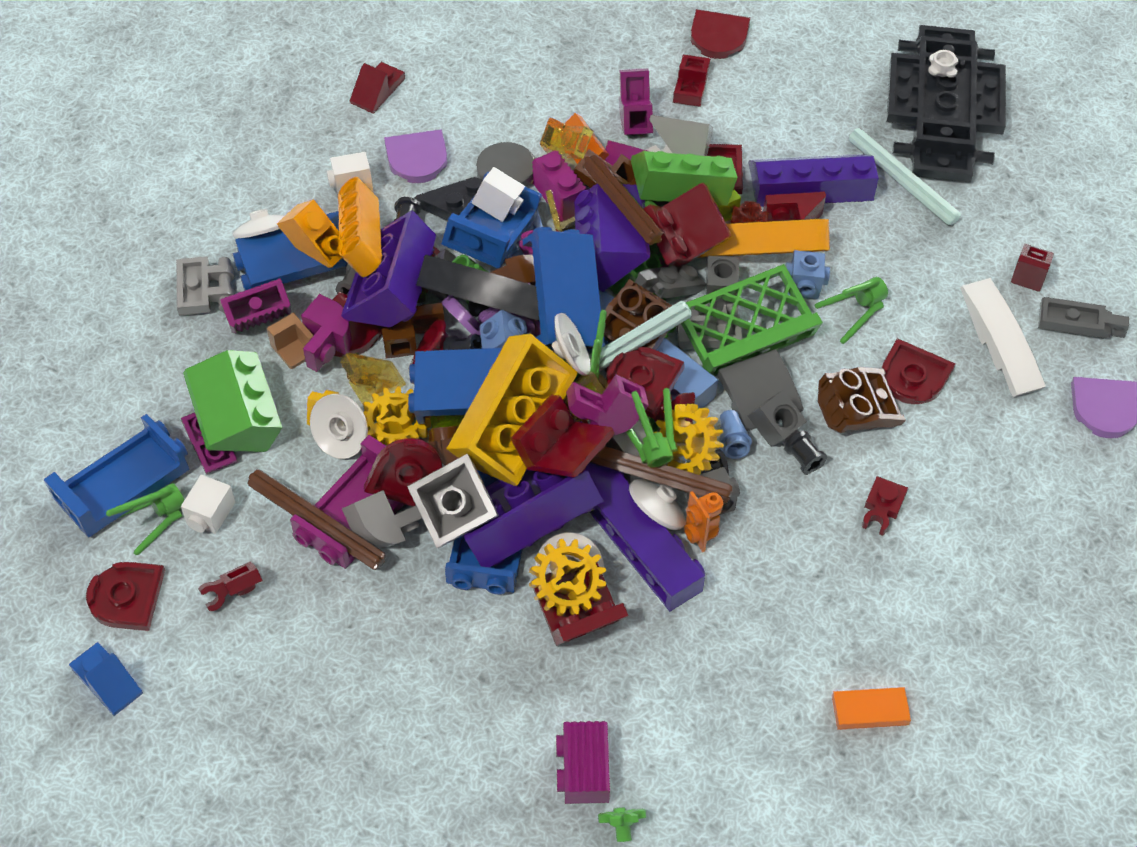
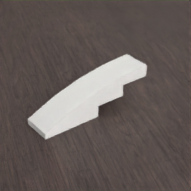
(1003, 336)

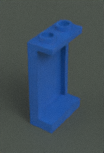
(486, 237)
(275, 257)
(565, 282)
(447, 380)
(122, 475)
(465, 571)

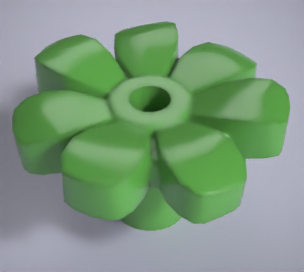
(622, 820)

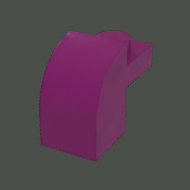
(635, 101)
(329, 332)
(612, 408)

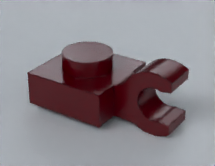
(237, 581)

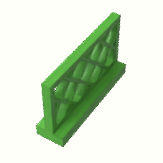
(765, 340)

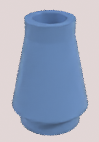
(734, 436)

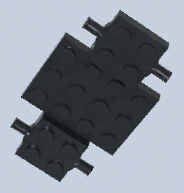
(946, 108)

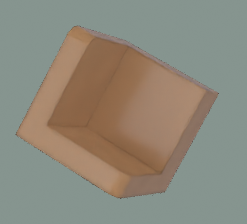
(288, 339)

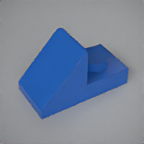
(106, 678)

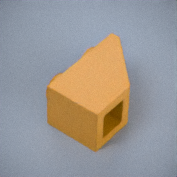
(312, 232)

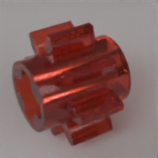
(748, 213)

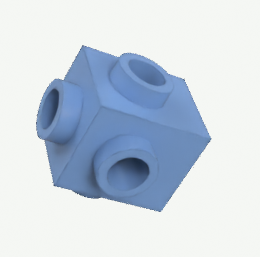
(808, 273)
(498, 329)

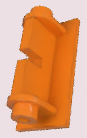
(703, 518)

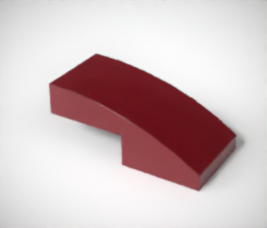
(691, 80)

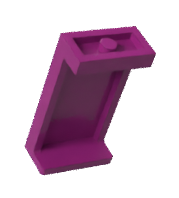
(343, 493)

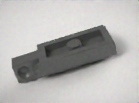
(671, 281)
(1081, 318)

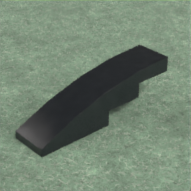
(479, 286)

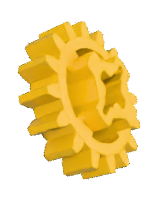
(393, 418)
(693, 440)
(561, 565)

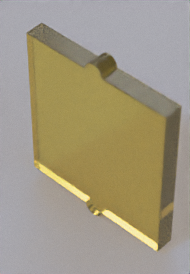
(554, 211)

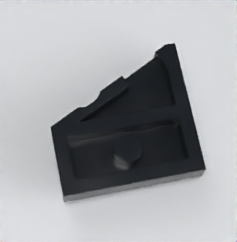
(449, 198)

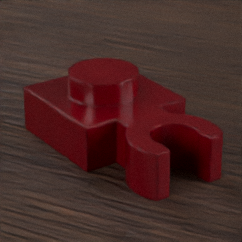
(884, 502)

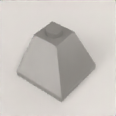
(683, 135)
(453, 501)

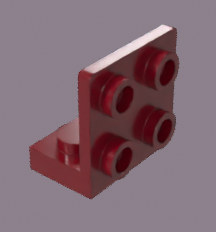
(689, 226)
(556, 443)
(569, 627)

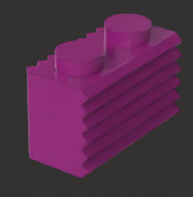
(554, 174)
(256, 306)
(585, 762)

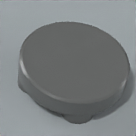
(508, 158)

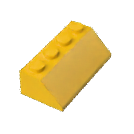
(511, 392)

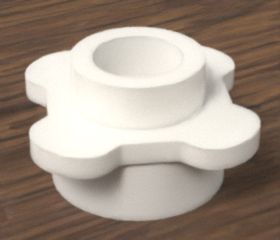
(943, 63)

